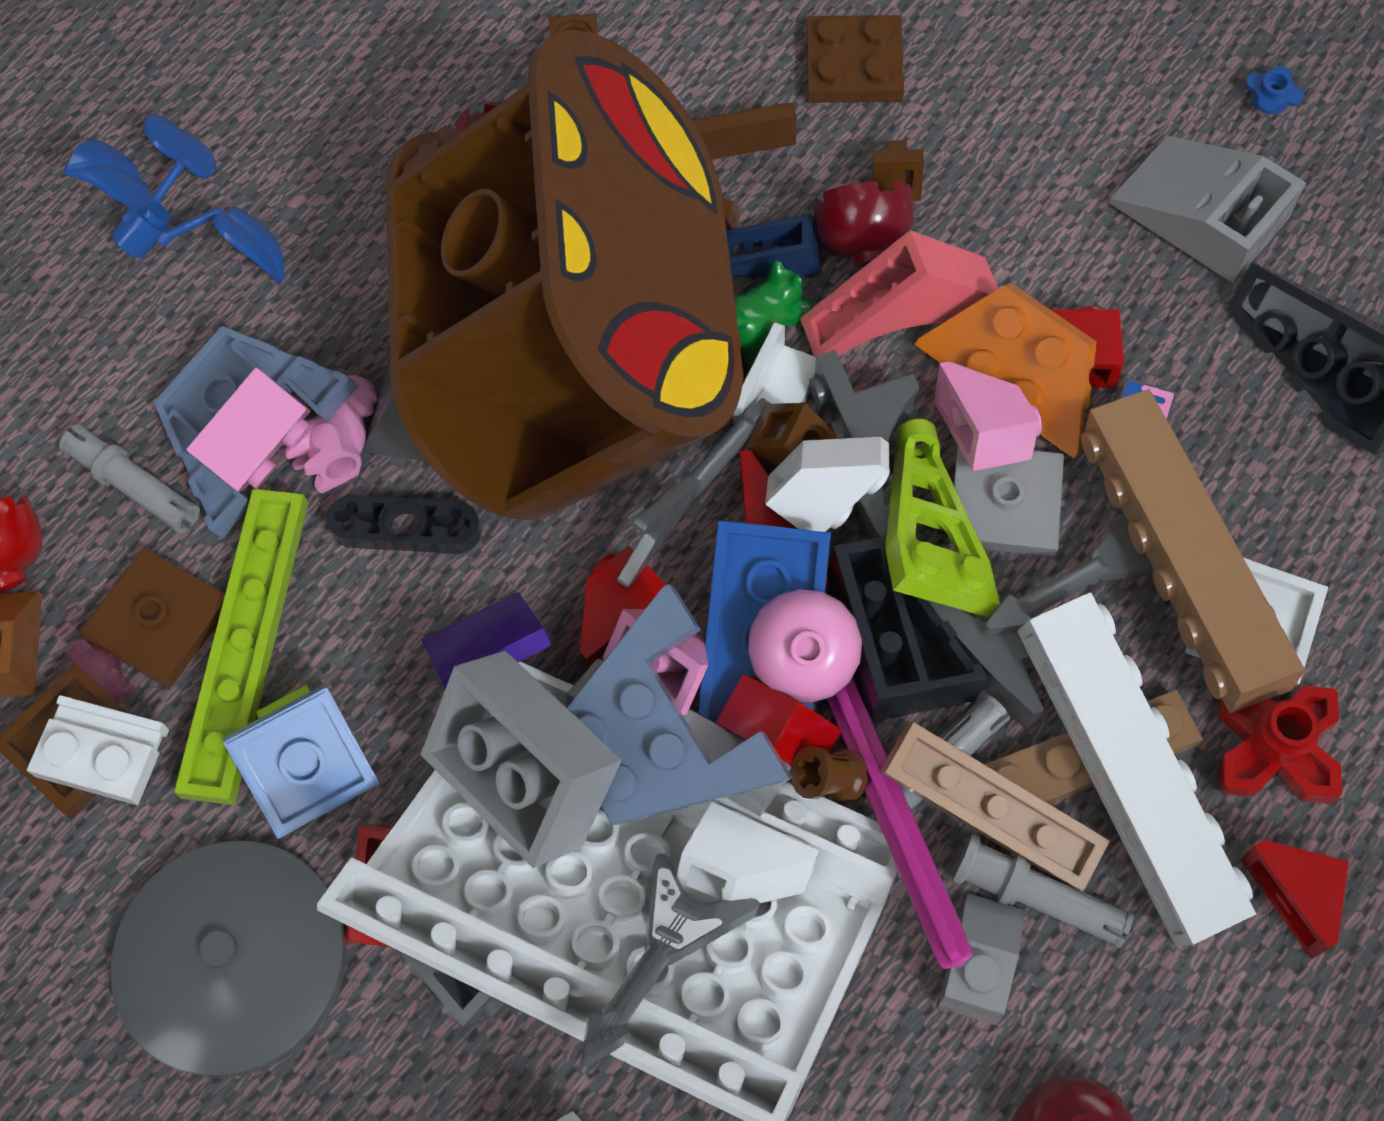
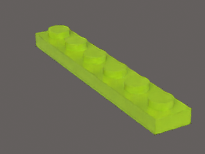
(242, 644)

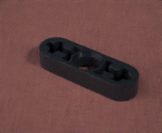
(365, 537)

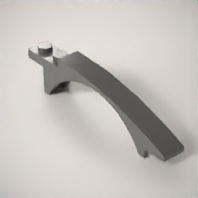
(879, 414)

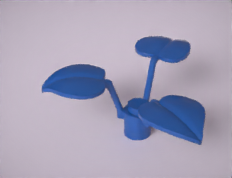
(148, 220)

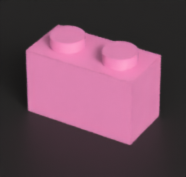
(250, 431)

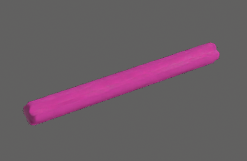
(902, 833)

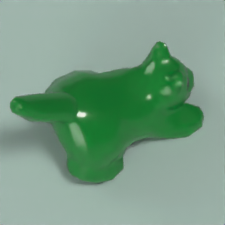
(772, 301)

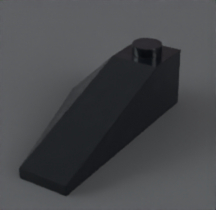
(1323, 346)

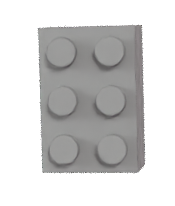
(519, 757)

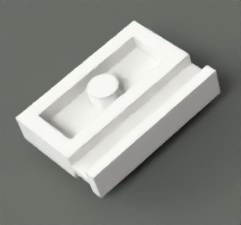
(98, 750)

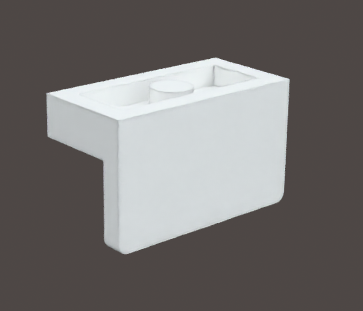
(777, 374)

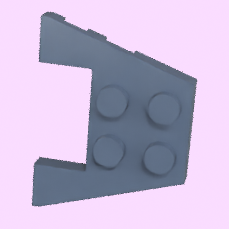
(209, 383)
(641, 723)

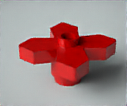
(1284, 741)

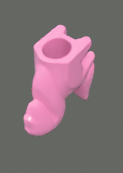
(335, 445)

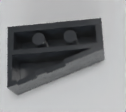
(907, 650)

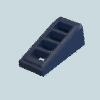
(799, 252)

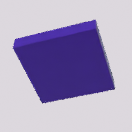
(498, 628)

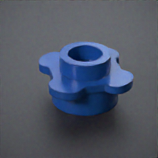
(1272, 100)

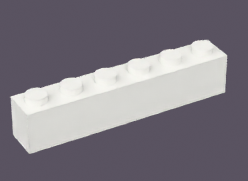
(1136, 771)

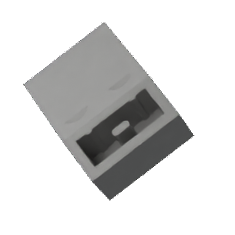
(1210, 201)

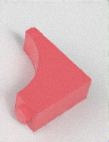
(901, 288)

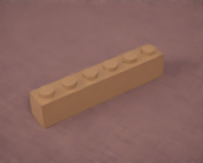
(1190, 552)

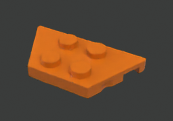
(1027, 346)

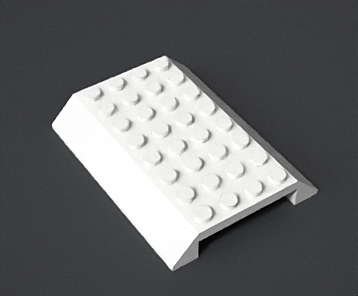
(562, 937)

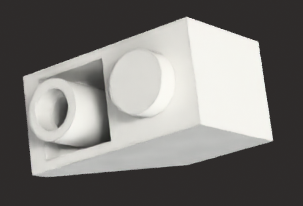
(825, 480)
(743, 859)

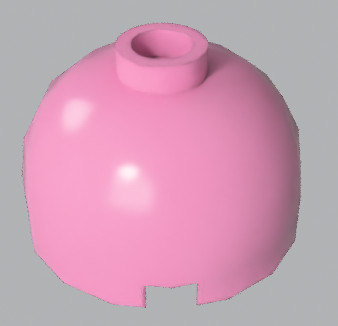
(805, 645)

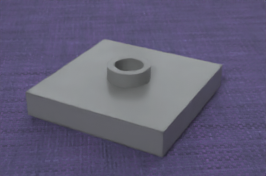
(1014, 503)

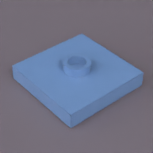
(301, 761)

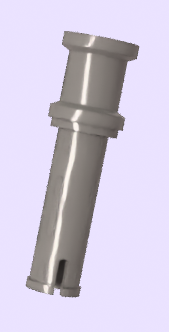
(1015, 881)

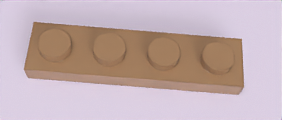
(1056, 770)
(994, 806)

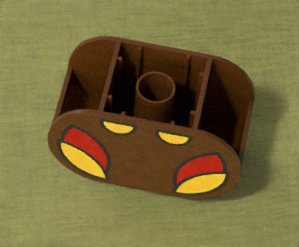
(561, 285)

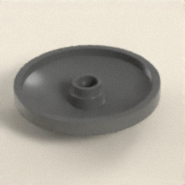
(227, 960)

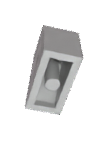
(985, 981)

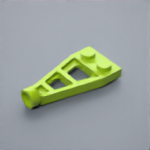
(920, 568)

